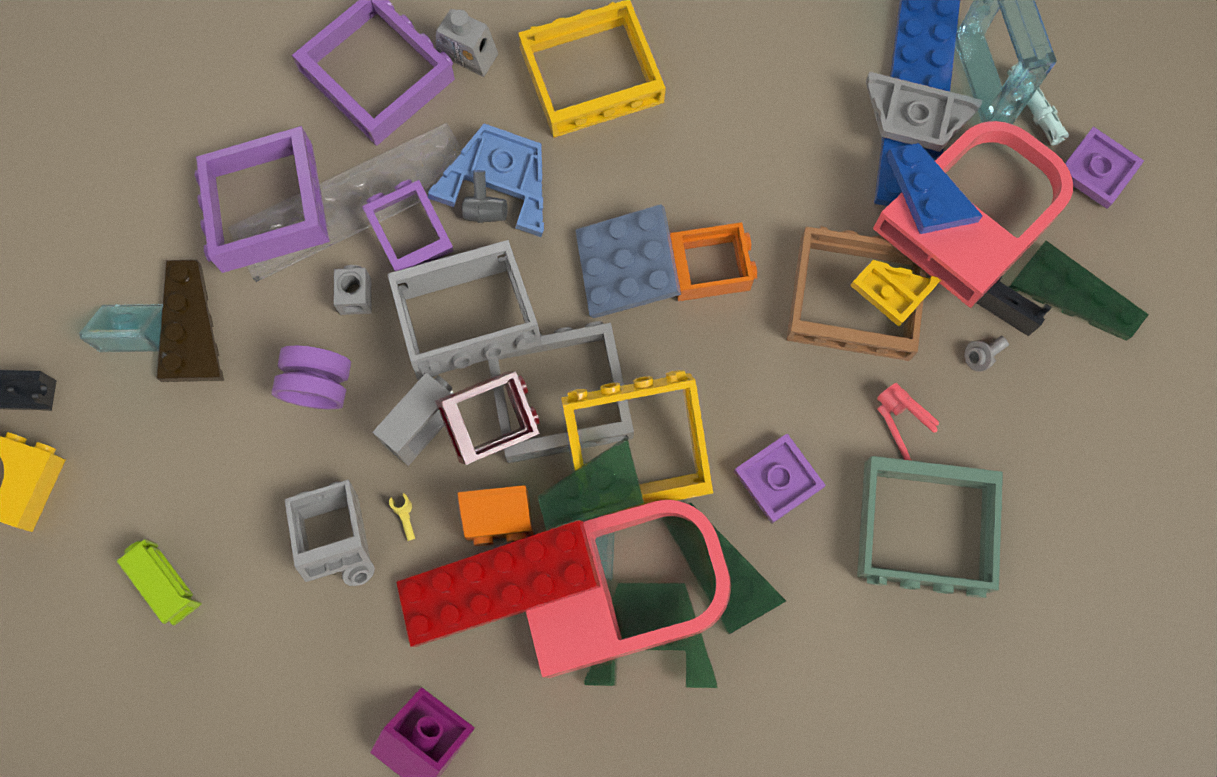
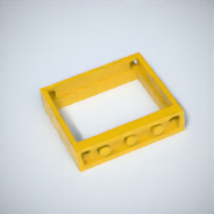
(605, 107)
(667, 489)

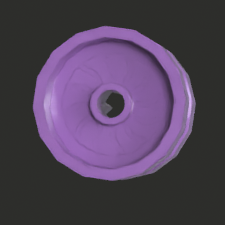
(311, 377)

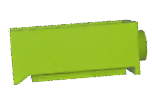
(157, 582)

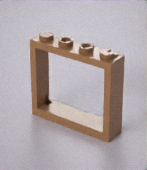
(842, 338)

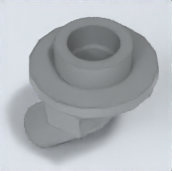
(983, 353)
(358, 575)

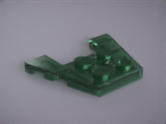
(649, 608)

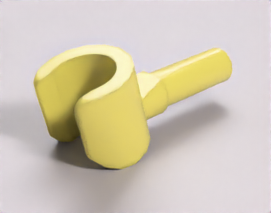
(403, 513)

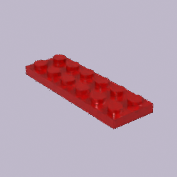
(497, 584)

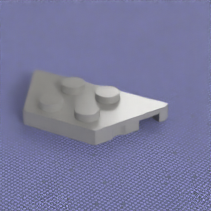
(918, 112)

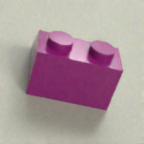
(422, 737)

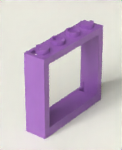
(403, 107)
(272, 243)

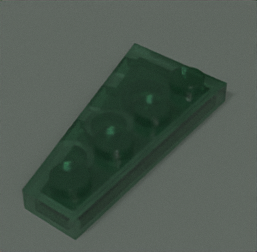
(1067, 285)
(750, 592)

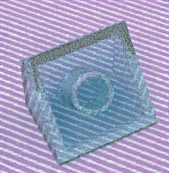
(124, 328)

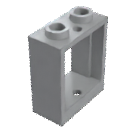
(414, 419)
(331, 557)

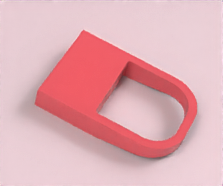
(976, 254)
(585, 626)

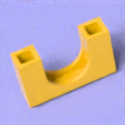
(27, 480)

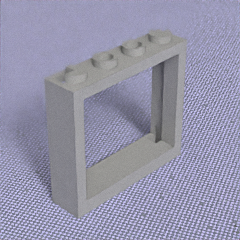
(452, 272)
(588, 437)

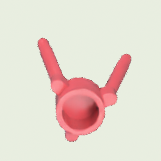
(897, 400)

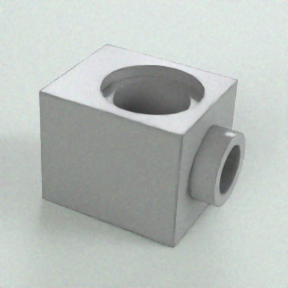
(357, 302)

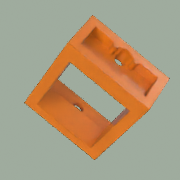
(708, 237)

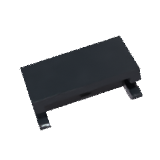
(1013, 308)
(26, 390)

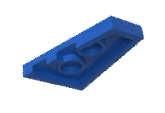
(929, 191)

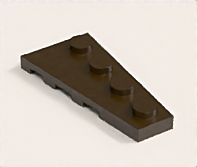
(186, 332)

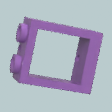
(423, 255)

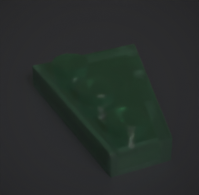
(593, 490)

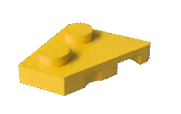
(893, 290)

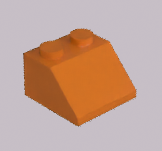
(496, 514)

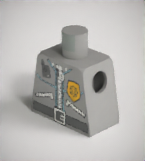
(466, 42)

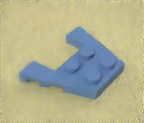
(510, 167)

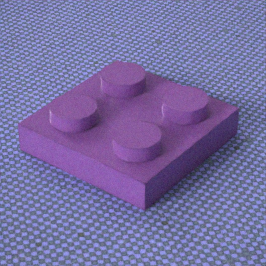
(1102, 167)
(779, 478)

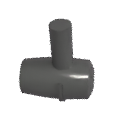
(483, 208)

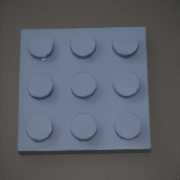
(627, 261)

